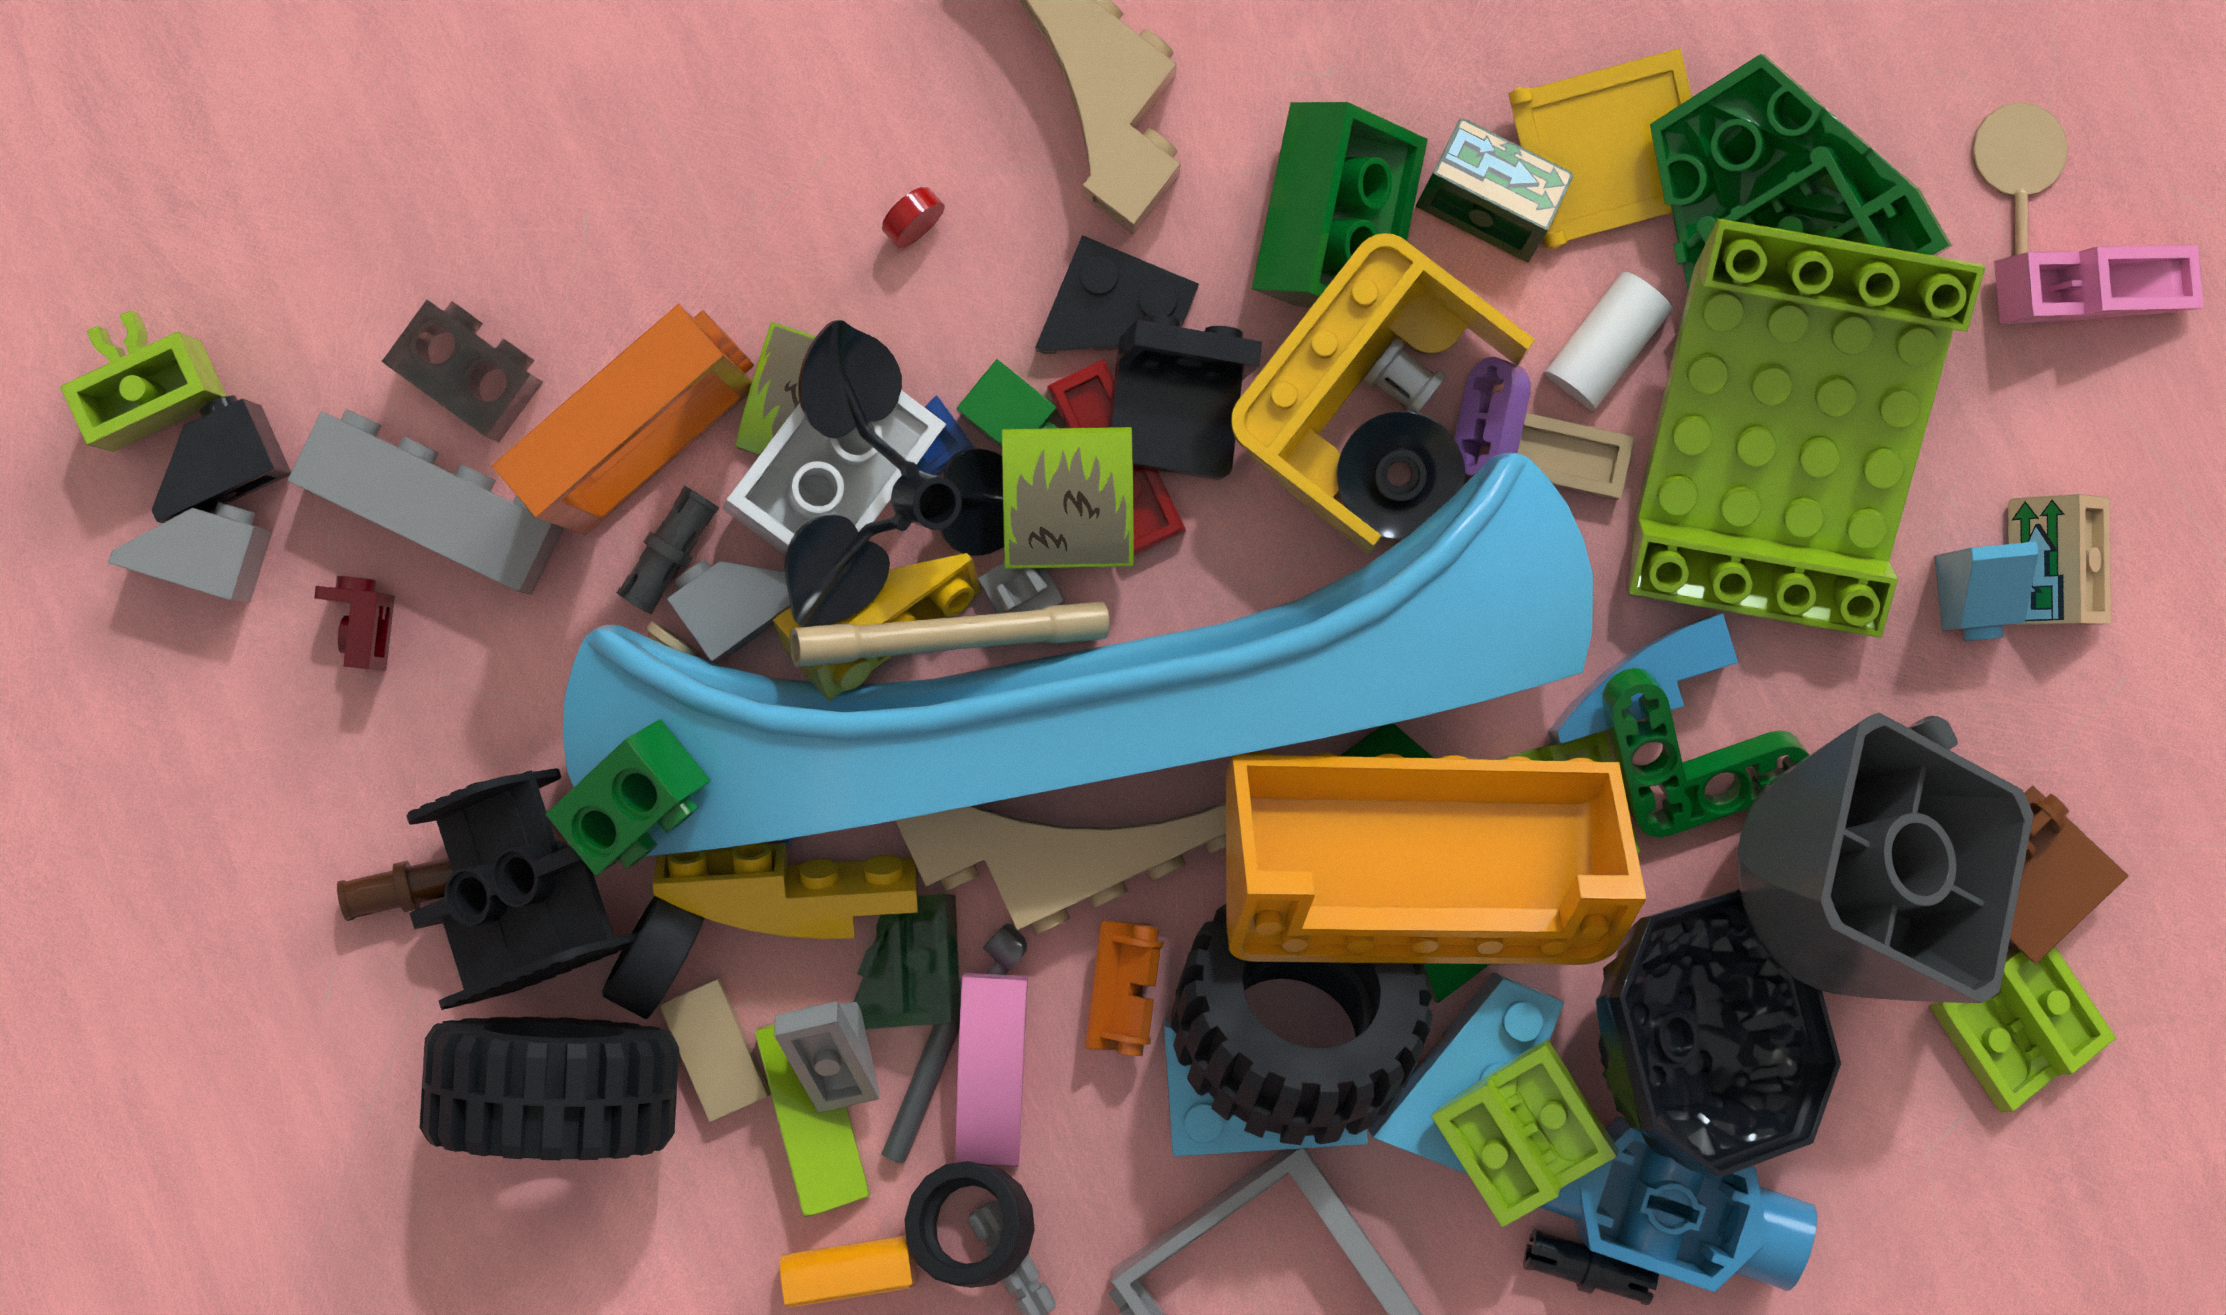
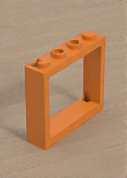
(627, 422)

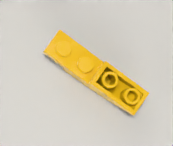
(763, 894)

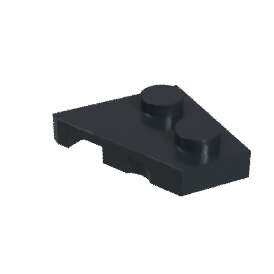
(1106, 295)

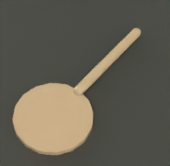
(2019, 155)

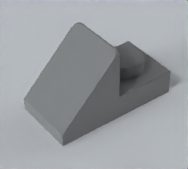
(829, 1054)

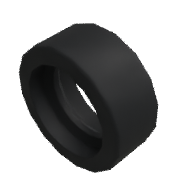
(653, 961)
(924, 1212)

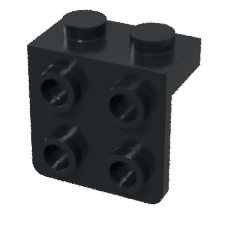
(1181, 394)

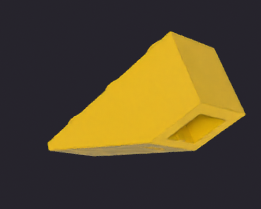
(910, 594)

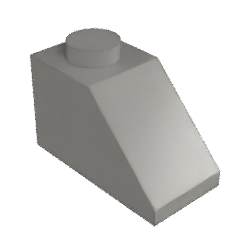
(201, 551)
(728, 604)

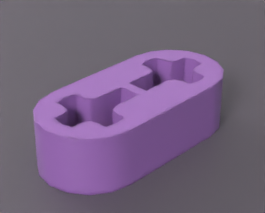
(1491, 417)

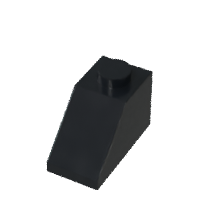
(220, 459)

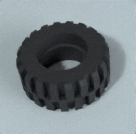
(1287, 1084)
(549, 1088)

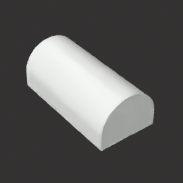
(1609, 340)

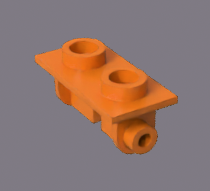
(1124, 964)

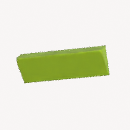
(817, 1144)

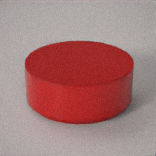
(912, 217)

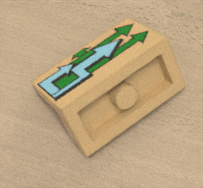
(2072, 560)

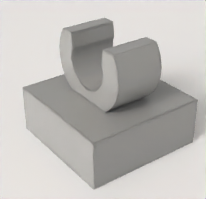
(1020, 589)

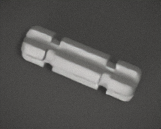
(1032, 1296)

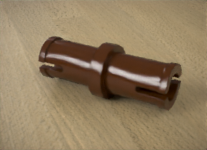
(393, 889)

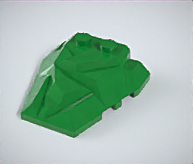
(1778, 159)

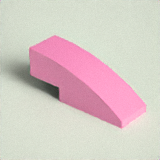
(2098, 283)
(991, 1068)

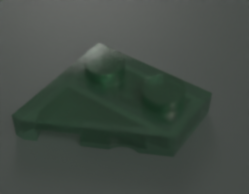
(912, 968)

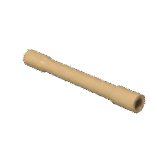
(850, 642)

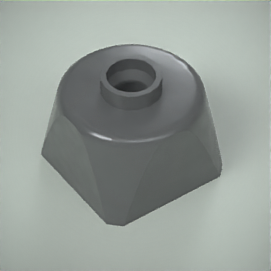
(1886, 868)

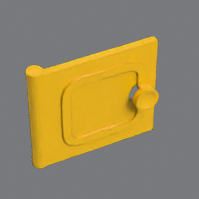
(1604, 137)

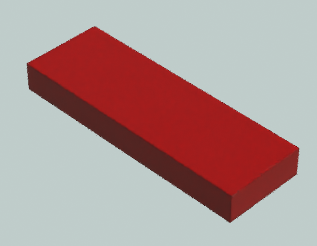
(1086, 402)

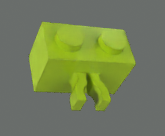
(141, 389)

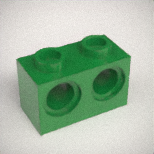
(617, 806)

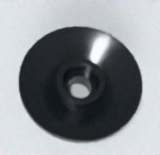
(1392, 438)

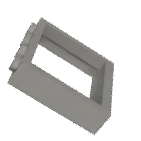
(1136, 1299)

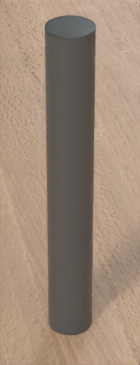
(920, 1090)

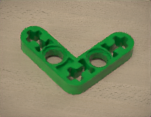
(1685, 781)

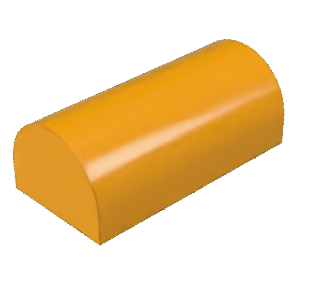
(847, 1271)

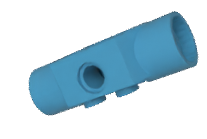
(1687, 1224)

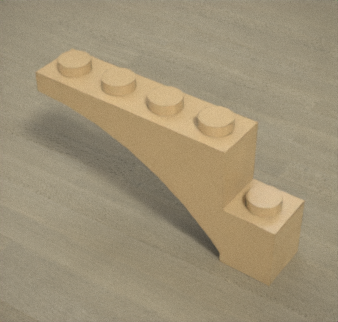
(1113, 86)
(1050, 865)

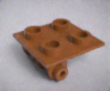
(2060, 878)

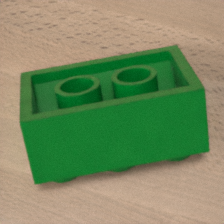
(1333, 188)

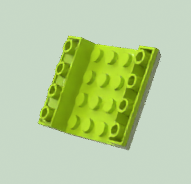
(1794, 425)

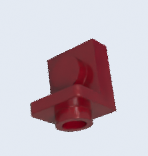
(367, 628)

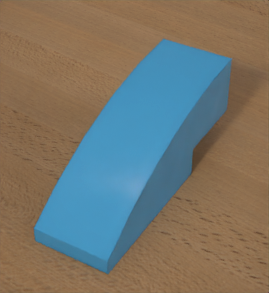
(1669, 658)

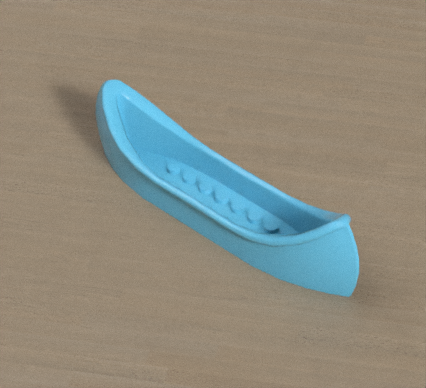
(1447, 618)

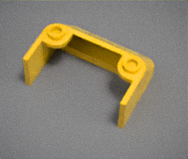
(1376, 296)

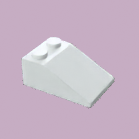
(818, 475)

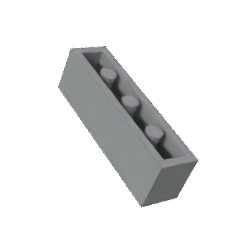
(424, 502)

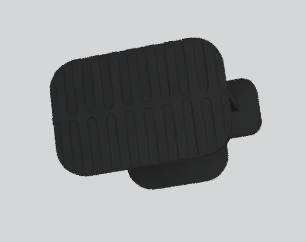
(516, 895)

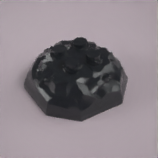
(1713, 1040)

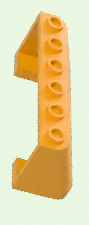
(1428, 860)

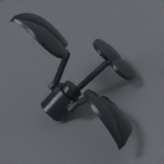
(830, 564)

